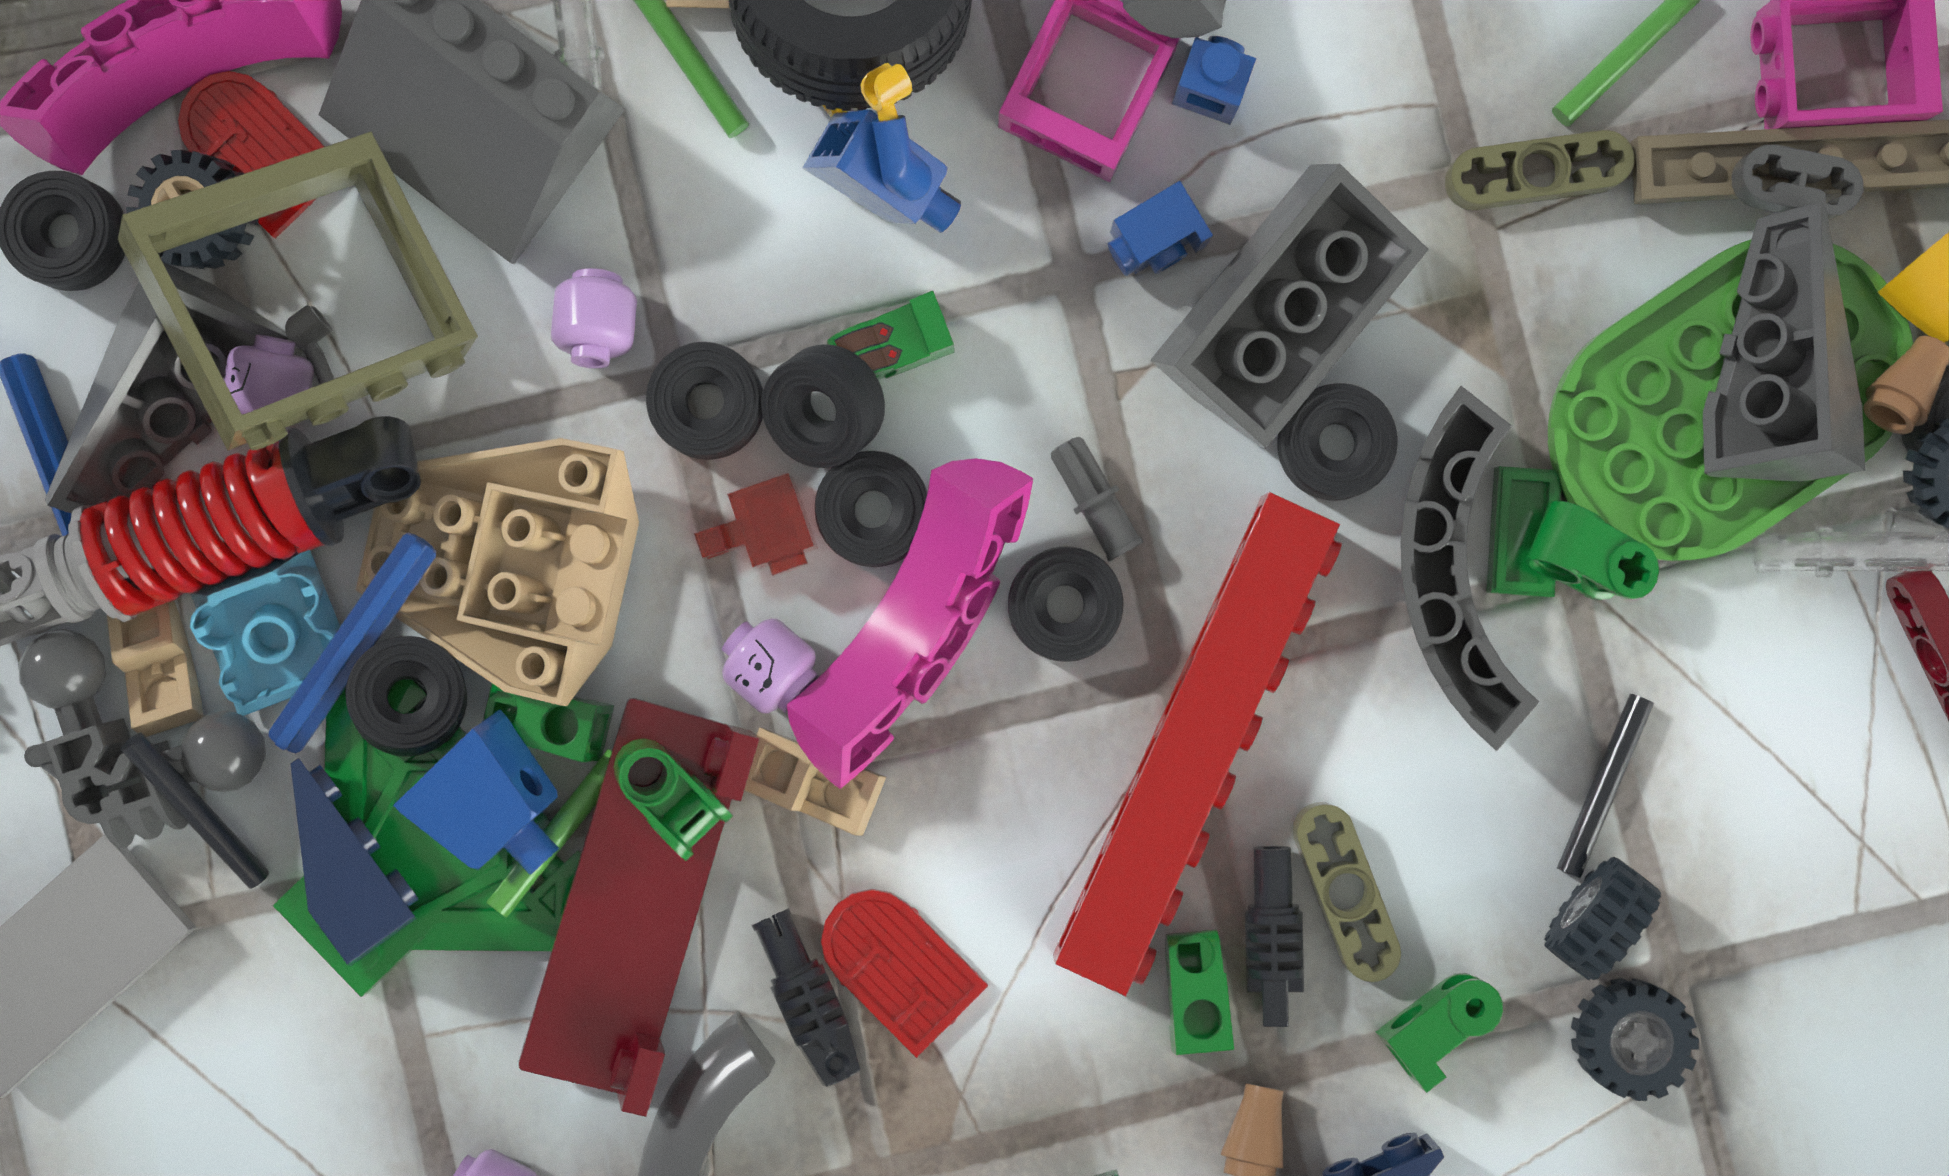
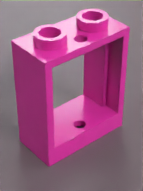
(1909, 61)
(1060, 134)

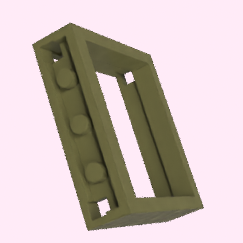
(265, 192)

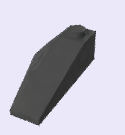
(1788, 372)
(142, 397)

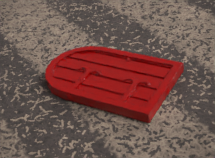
(247, 126)
(898, 966)

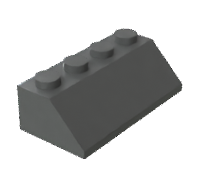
(1290, 303)

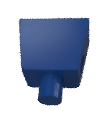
(485, 798)

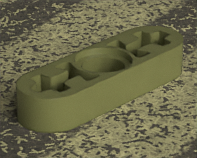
(1586, 180)
(1347, 941)

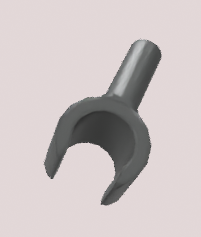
(306, 329)

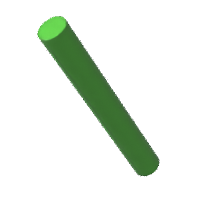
(1621, 60)
(694, 66)
(559, 830)

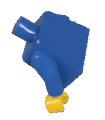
(878, 162)

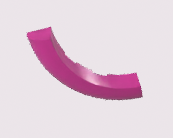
(147, 55)
(920, 620)

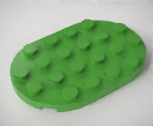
(1634, 402)

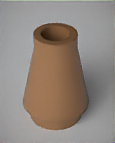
(1908, 387)
(1255, 1136)

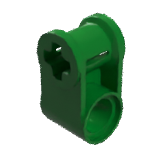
(1591, 555)
(676, 804)

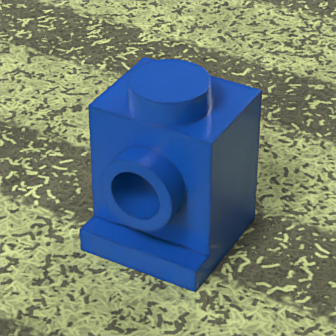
(1214, 78)
(1157, 232)

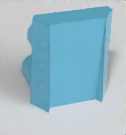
(265, 629)

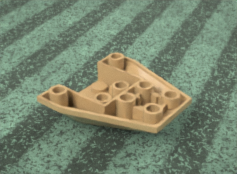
(524, 561)

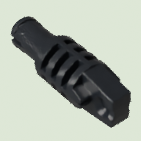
(1274, 935)
(807, 1001)

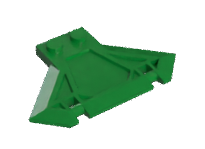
(450, 894)

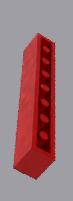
(1196, 743)

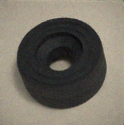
(26, 223)
(850, 387)
(669, 395)
(1373, 442)
(837, 501)
(1100, 595)
(399, 660)

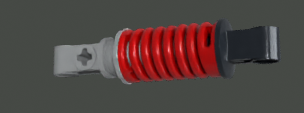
(205, 526)

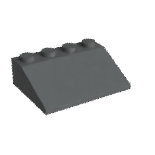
(468, 113)

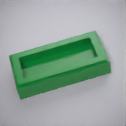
(1517, 511)

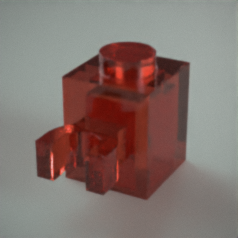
(767, 523)

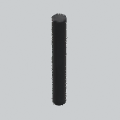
(1605, 785)
(194, 810)

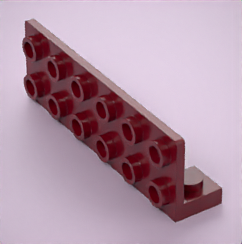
(631, 916)

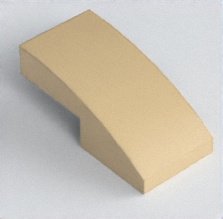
(157, 669)
(791, 781)

